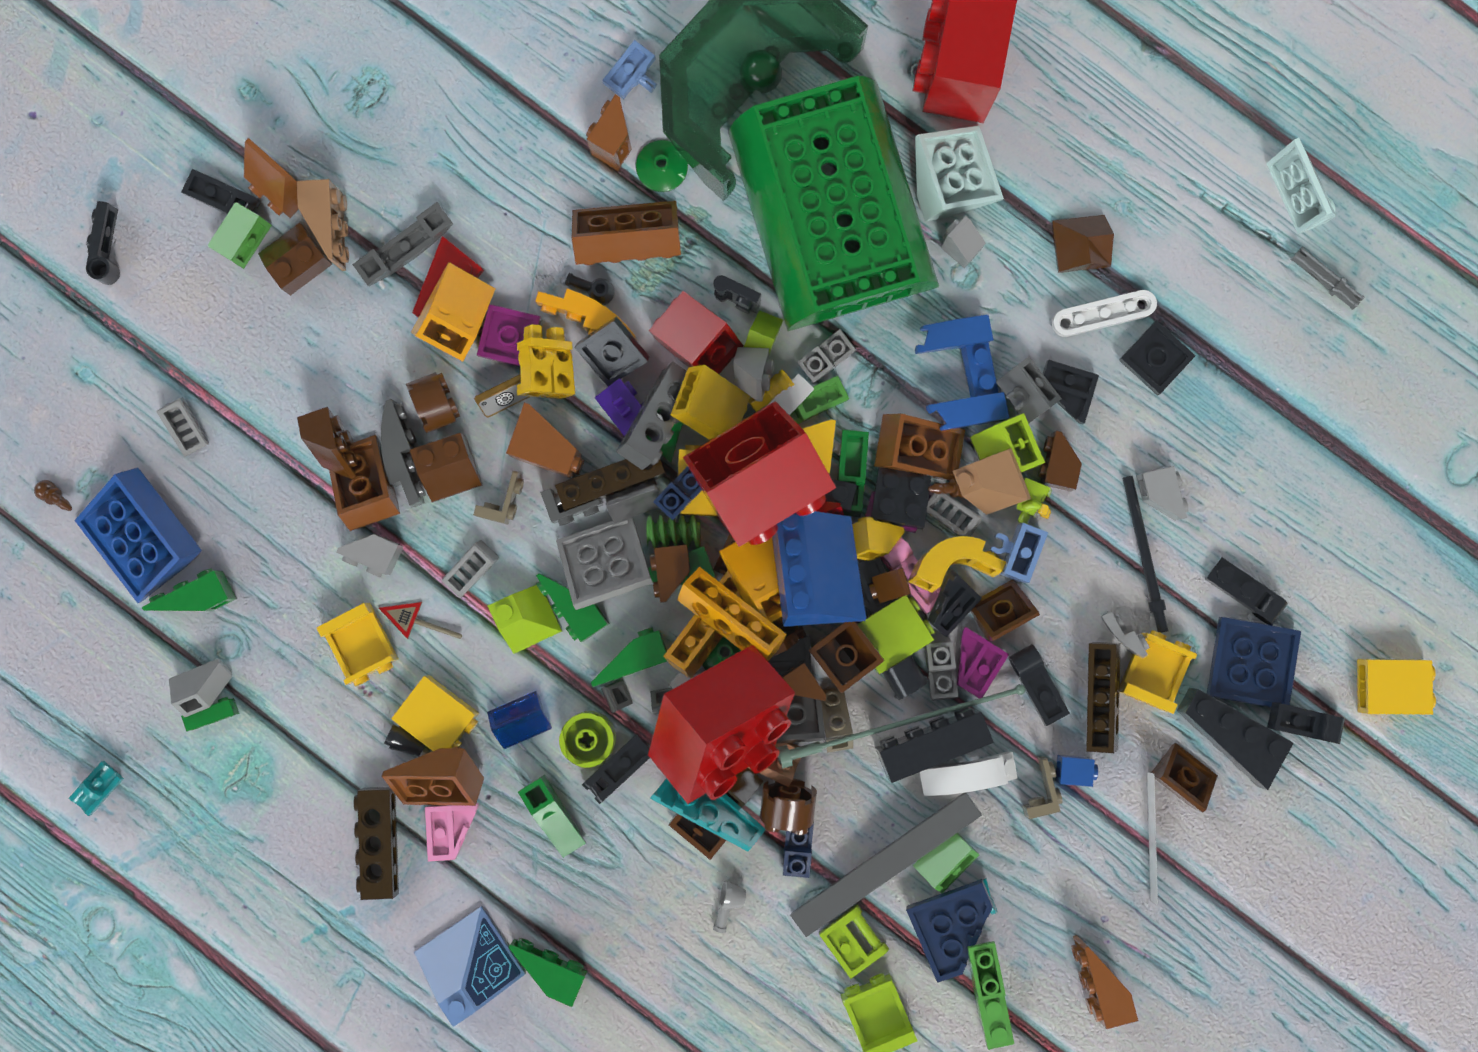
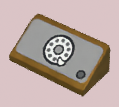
(500, 397)

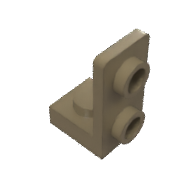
(491, 511)
(836, 719)
(1038, 806)

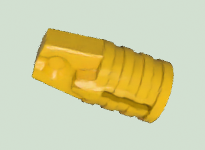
(777, 384)

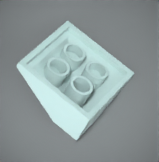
(954, 173)
(1300, 188)

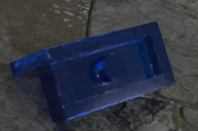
(518, 720)

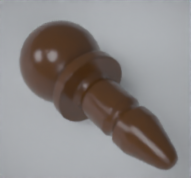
(946, 488)
(48, 492)

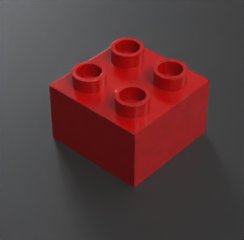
(964, 56)
(760, 474)
(721, 725)

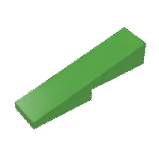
(822, 398)

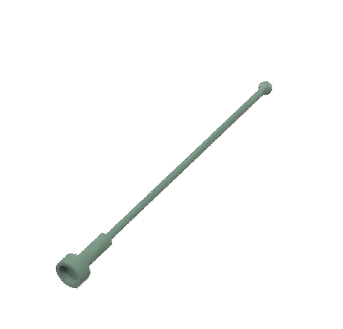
(786, 756)

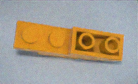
(576, 308)

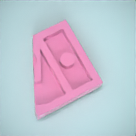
(447, 830)

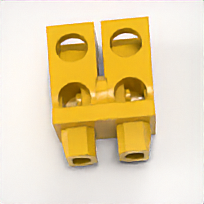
(545, 364)

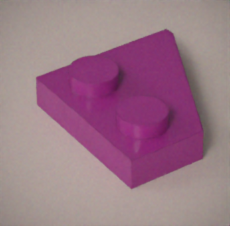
(978, 663)

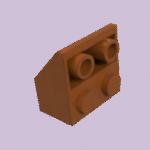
(609, 136)

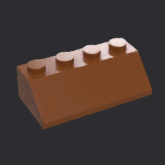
(625, 233)

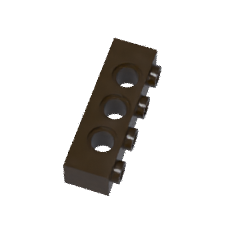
(605, 482)
(1103, 697)
(367, 884)

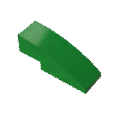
(853, 465)

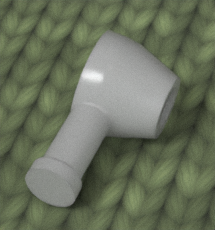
(731, 897)

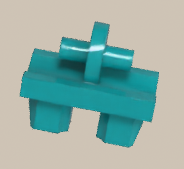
(96, 788)

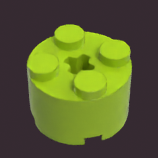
(579, 752)

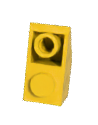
(875, 538)

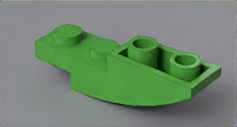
(990, 995)

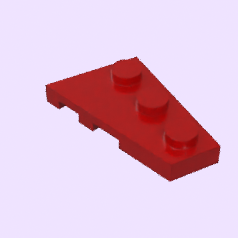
(445, 253)

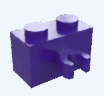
(620, 404)

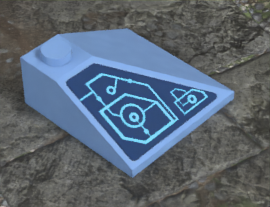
(468, 966)

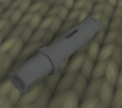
(1335, 284)

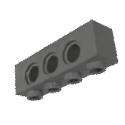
(635, 445)

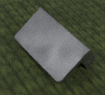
(632, 501)

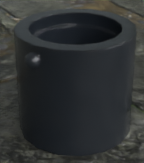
(905, 678)

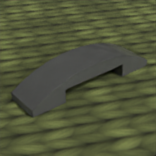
(405, 246)

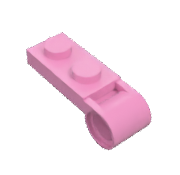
(902, 556)

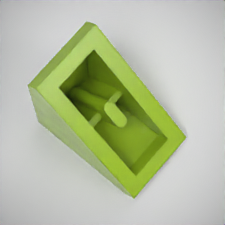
(763, 331)

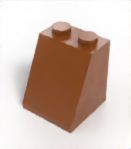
(542, 445)

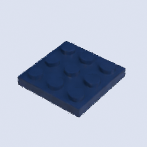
(1253, 662)

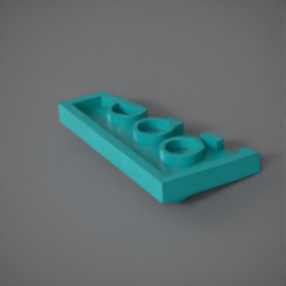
(718, 816)

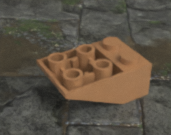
(323, 210)

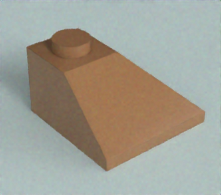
(993, 482)

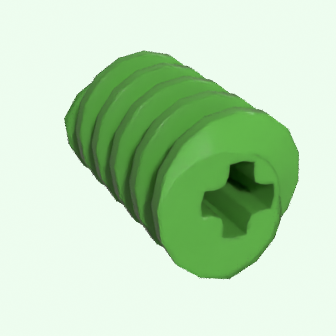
(673, 531)

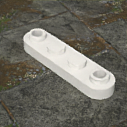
(1104, 313)

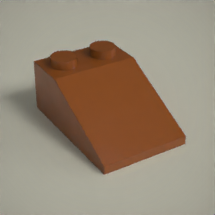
(270, 180)
(918, 446)
(369, 495)
(437, 778)

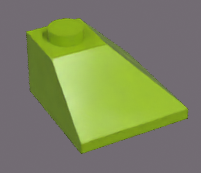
(524, 618)

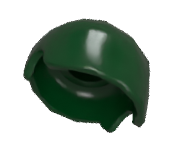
(761, 71)

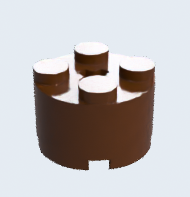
(431, 401)
(788, 807)

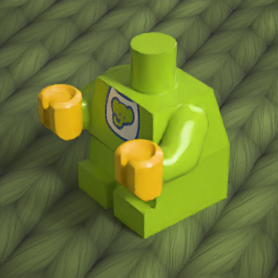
(1035, 505)

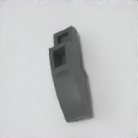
(395, 445)

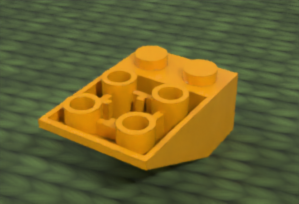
(454, 312)
(755, 576)

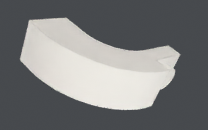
(969, 775)

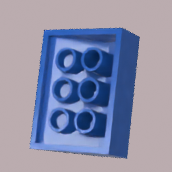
(137, 534)
(818, 570)

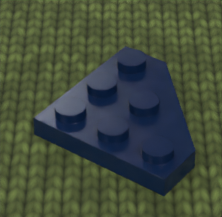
(949, 925)

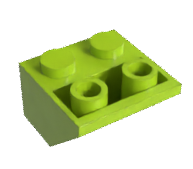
(1013, 434)

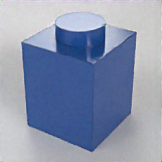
(1076, 770)

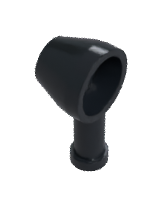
(603, 298)

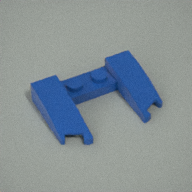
(973, 338)

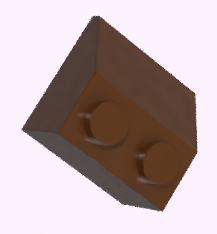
(294, 259)
(446, 467)
(846, 655)

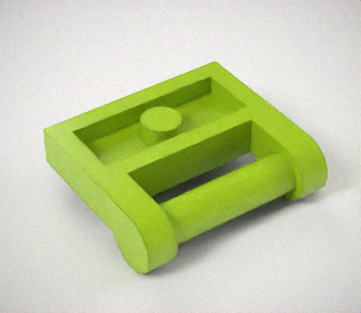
(845, 945)

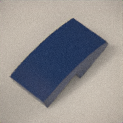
(678, 494)
(798, 854)

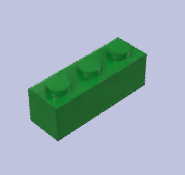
(223, 709)

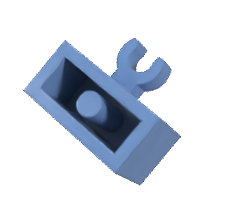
(1021, 552)

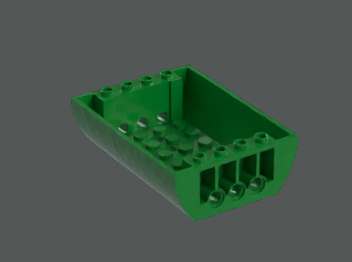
(800, 205)

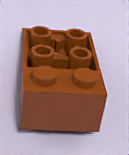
(1108, 997)

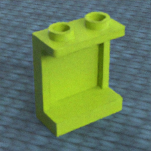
(897, 631)
(878, 1015)

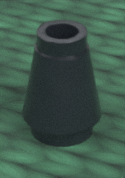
(403, 741)

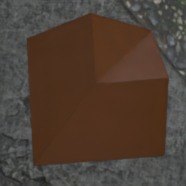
(1083, 243)

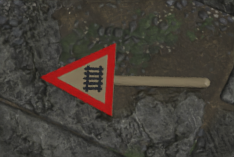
(405, 616)

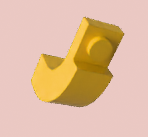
(964, 550)

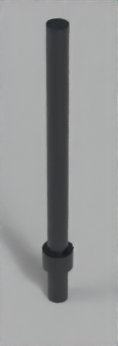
(1156, 605)

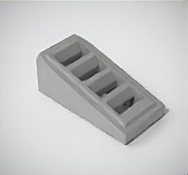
(191, 422)
(970, 528)
(486, 553)

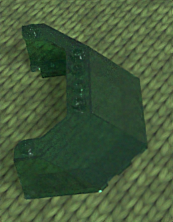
(704, 62)

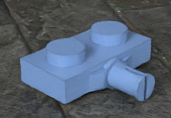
(631, 71)

